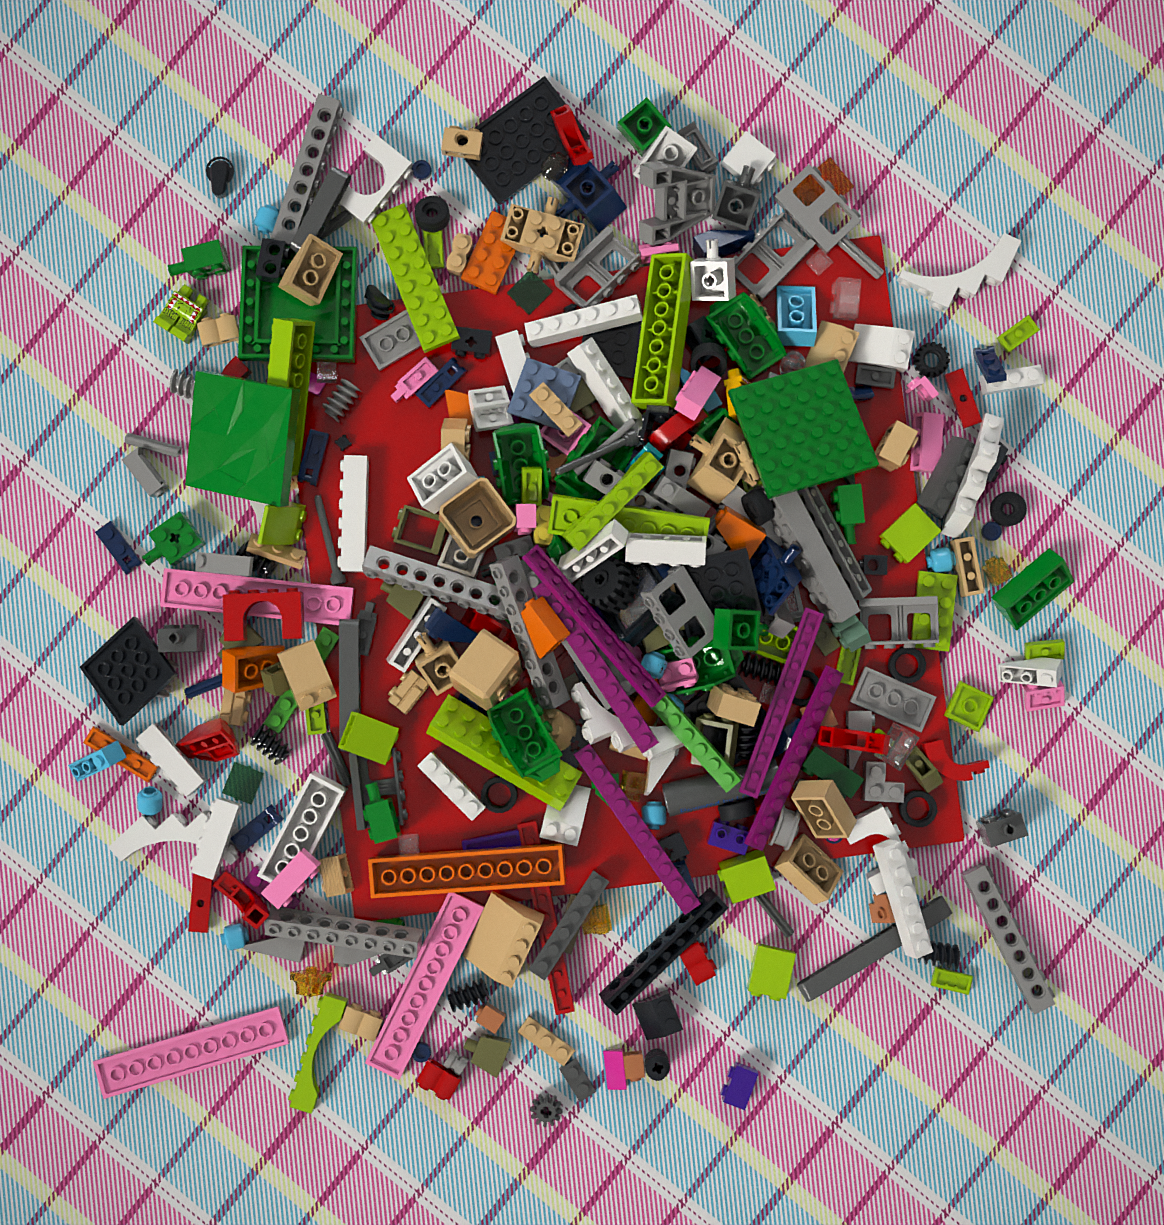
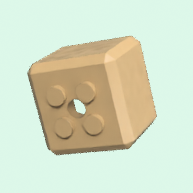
(482, 501)
(486, 670)

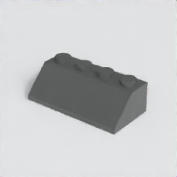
(946, 477)

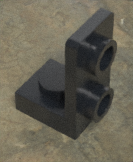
(653, 413)

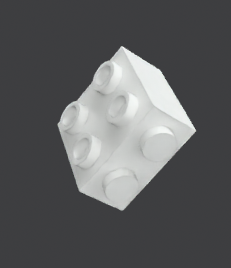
(751, 153)

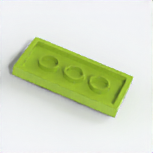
(945, 588)

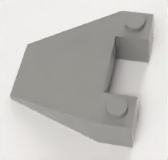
(681, 200)

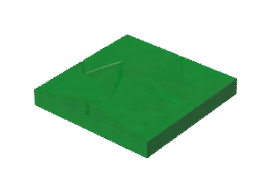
(333, 318)
(242, 438)

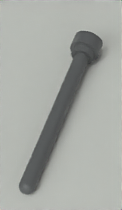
(630, 439)
(337, 576)

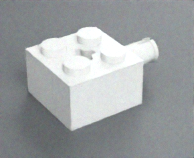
(704, 269)

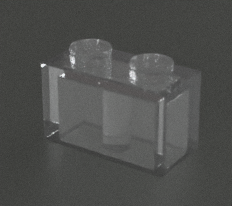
(846, 298)
(900, 746)

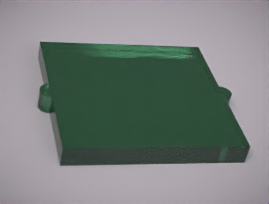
(529, 292)
(243, 783)

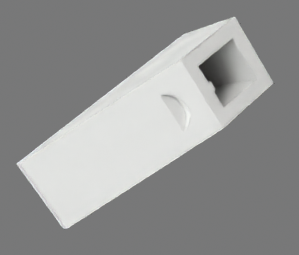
(1032, 672)

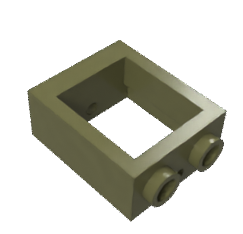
(398, 531)
(732, 735)

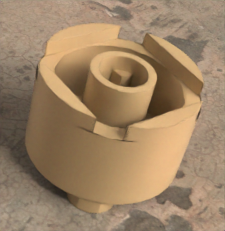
(563, 727)

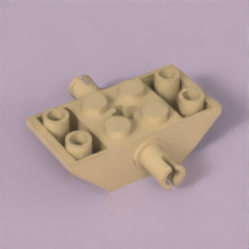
(524, 229)
(712, 475)

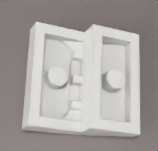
(489, 408)

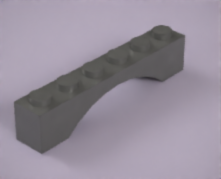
(568, 925)

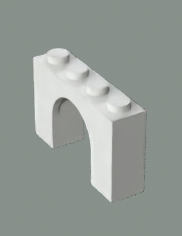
(396, 168)
(877, 821)

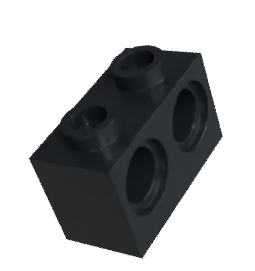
(268, 261)

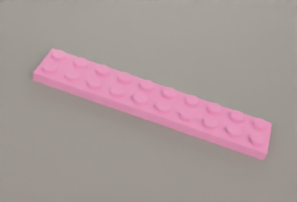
(205, 593)
(424, 984)
(191, 1052)

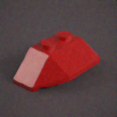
(210, 742)

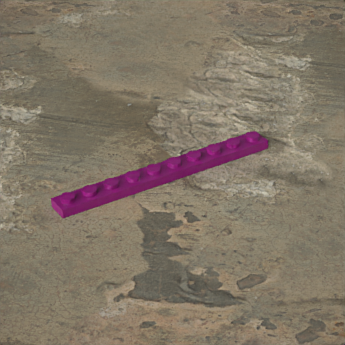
(594, 626)
(602, 675)
(781, 702)
(793, 758)
(637, 829)

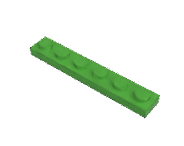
(286, 703)
(697, 743)

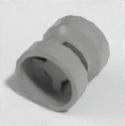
(455, 1062)

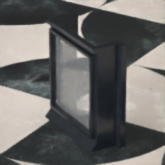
(637, 620)

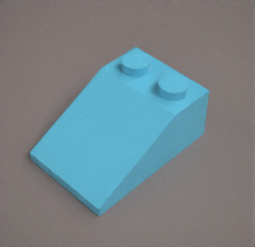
(796, 315)

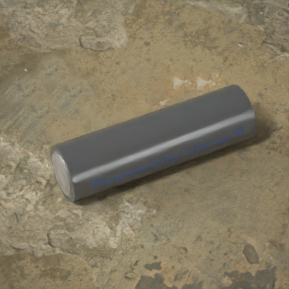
(704, 791)

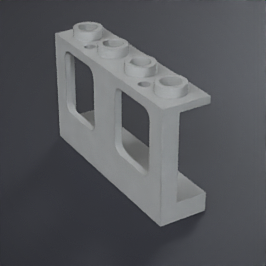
(808, 216)
(588, 264)
(778, 266)
(693, 606)
(898, 609)

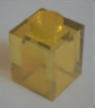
(996, 570)

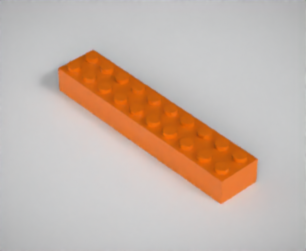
(467, 870)

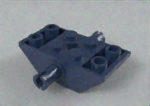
(598, 206)
(774, 573)

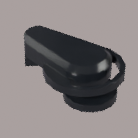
(219, 175)
(378, 303)

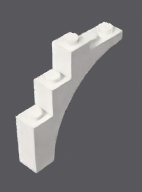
(966, 283)
(975, 477)
(603, 724)
(174, 828)

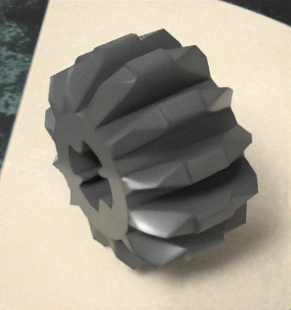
(553, 1112)

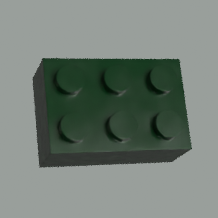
(827, 768)

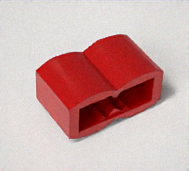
(697, 963)
(438, 1079)

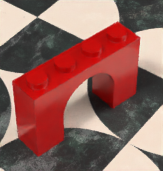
(238, 605)

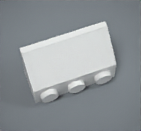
(442, 478)

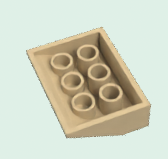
(503, 938)

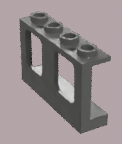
(360, 778)

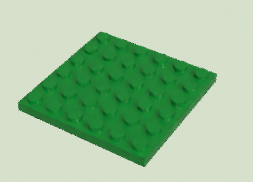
(803, 428)

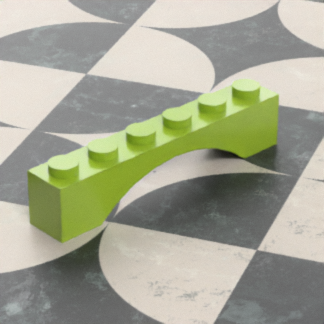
(600, 514)
(307, 1090)

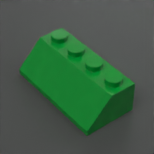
(1033, 588)

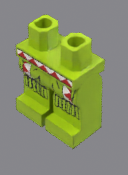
(181, 314)

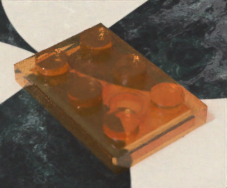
(810, 189)

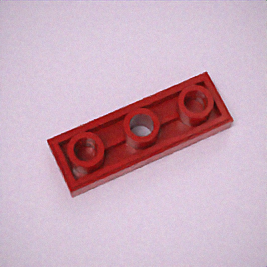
(959, 386)
(200, 915)

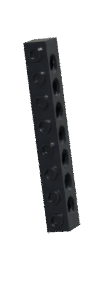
(662, 952)

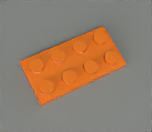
(490, 257)

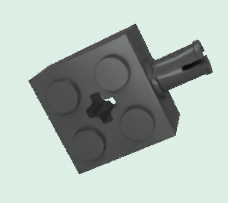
(742, 192)
(515, 547)
(184, 639)
(1001, 828)

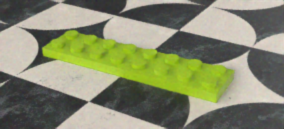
(414, 278)
(568, 509)

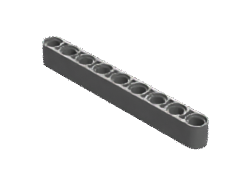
(867, 953)

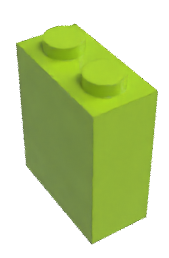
(909, 534)
(368, 738)
(746, 876)
(771, 972)

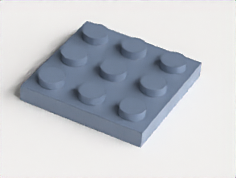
(561, 383)

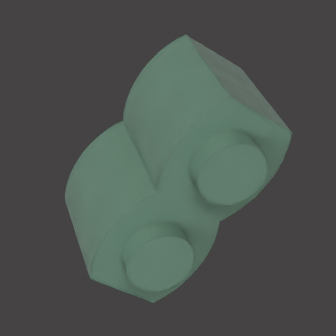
(851, 633)

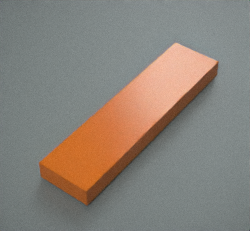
(133, 762)

